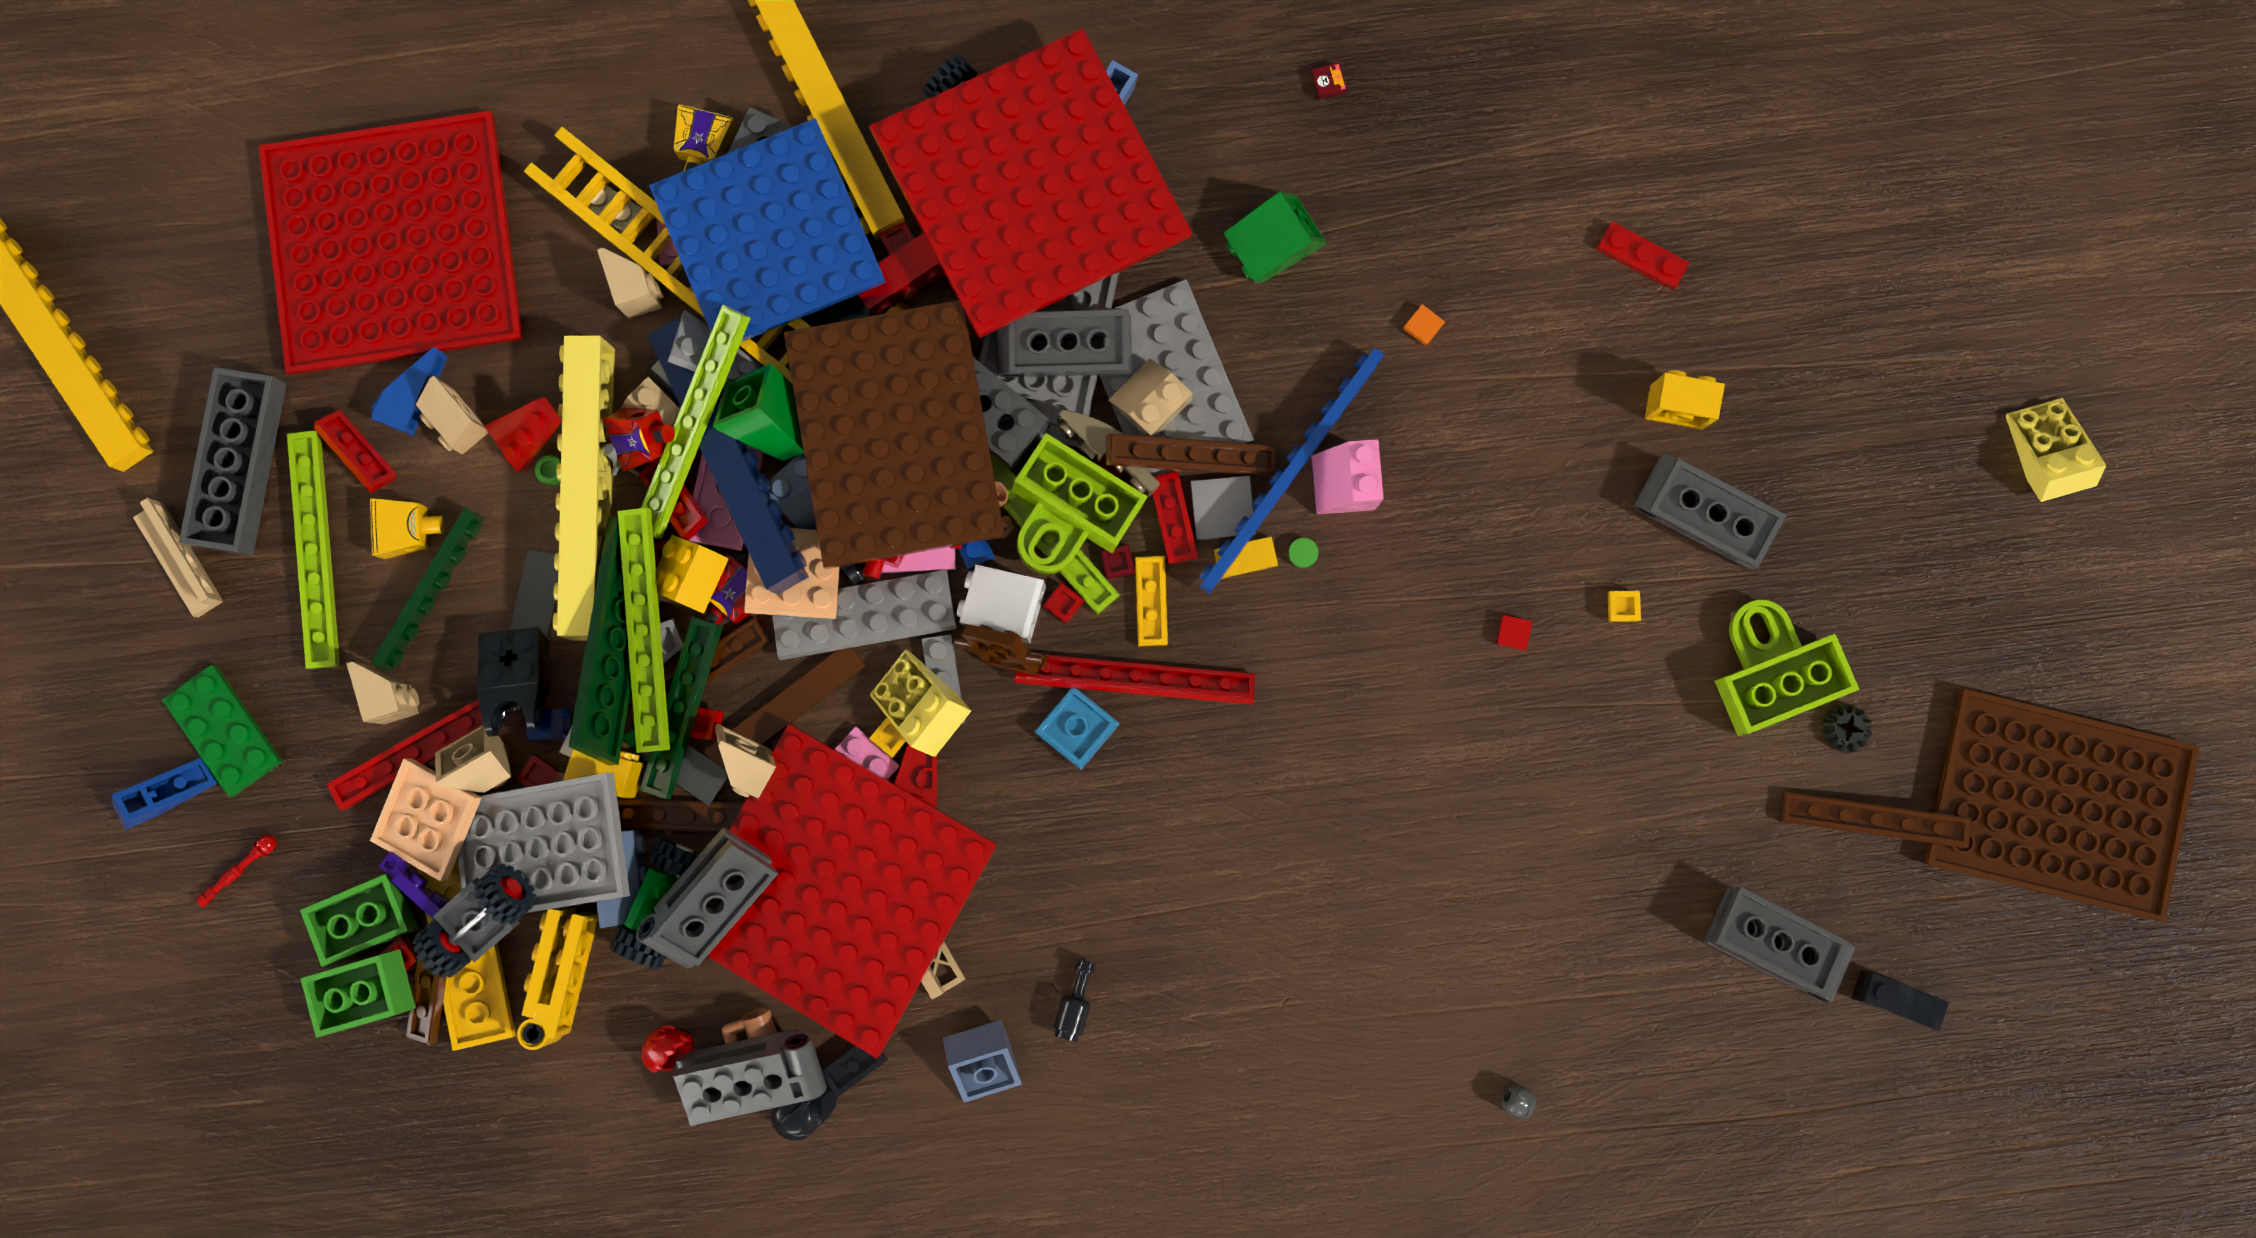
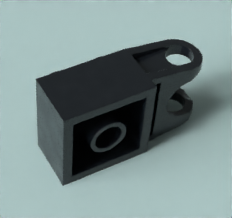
(512, 677)

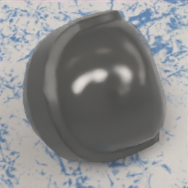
(1519, 1101)

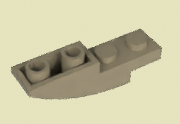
(1092, 439)

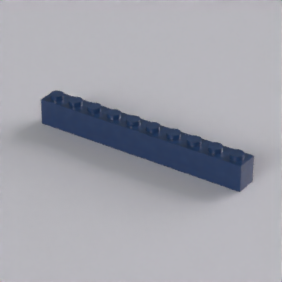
(740, 485)

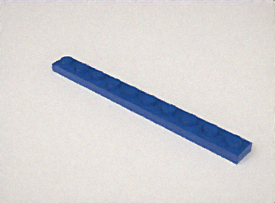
(1282, 480)

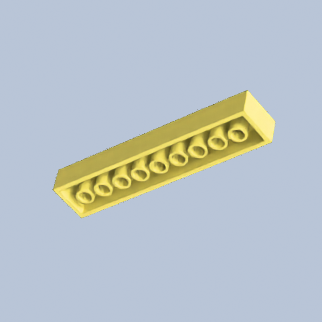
(584, 479)

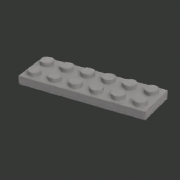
(871, 615)

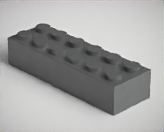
(233, 462)

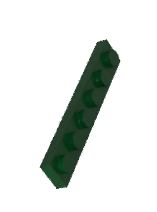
(422, 599)
(682, 706)

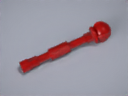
(263, 846)

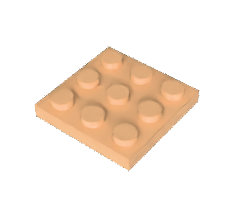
(809, 598)
(424, 820)

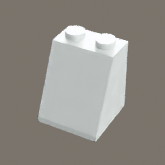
(1002, 601)

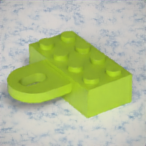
(1072, 501)
(1781, 675)

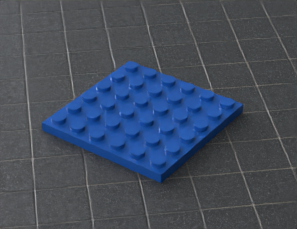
(768, 231)

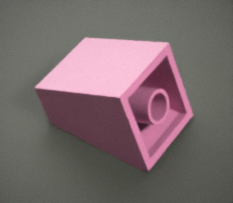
(1348, 477)

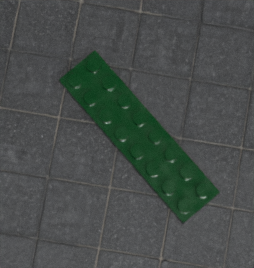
(606, 666)

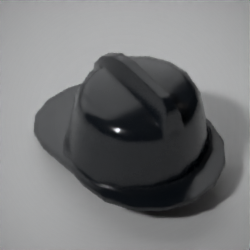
(803, 1118)

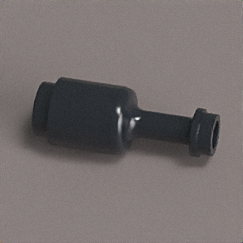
(1074, 1008)

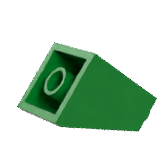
(1274, 237)
(761, 413)

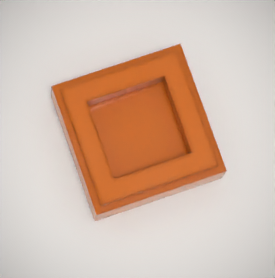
(1424, 325)

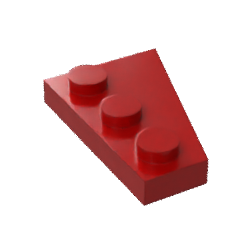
(524, 432)
(919, 775)

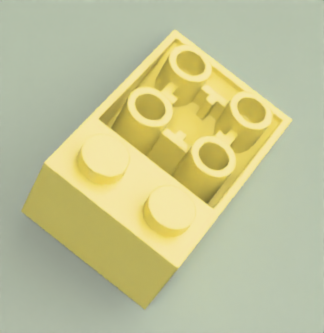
(2054, 450)
(919, 704)

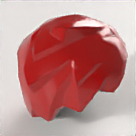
(662, 1047)

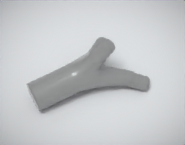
(610, 452)

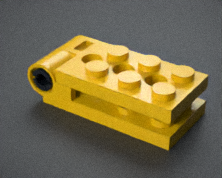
(556, 975)

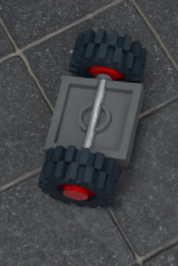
(474, 920)

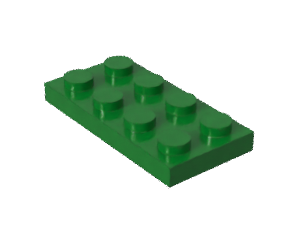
(222, 730)

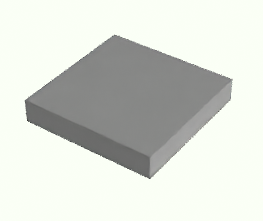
(1220, 506)

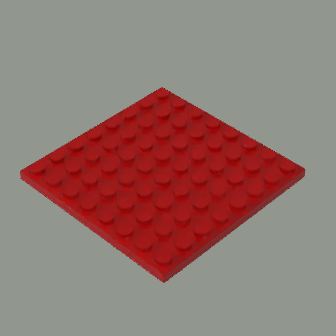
(1030, 182)
(390, 242)
(857, 894)

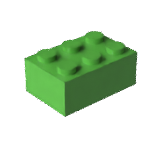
(358, 920)
(358, 993)

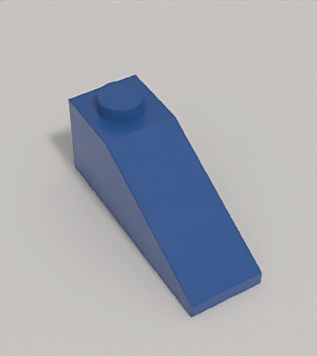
(398, 401)
(162, 793)

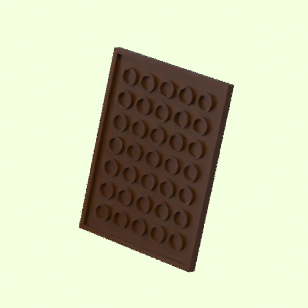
(893, 434)
(2065, 804)

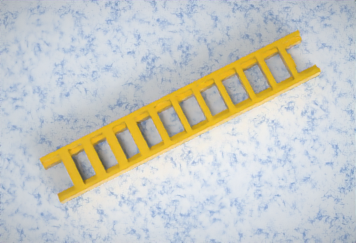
(624, 241)

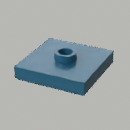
(1077, 727)

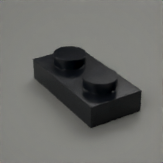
(850, 1069)

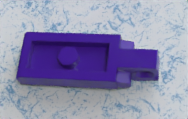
(413, 884)

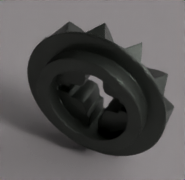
(1836, 736)

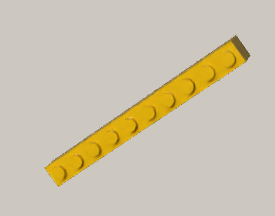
(828, 106)
(66, 361)

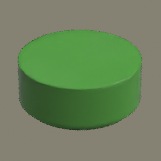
(546, 470)
(1303, 553)

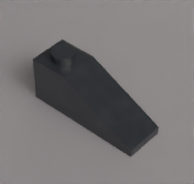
(1900, 1000)

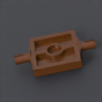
(1000, 649)

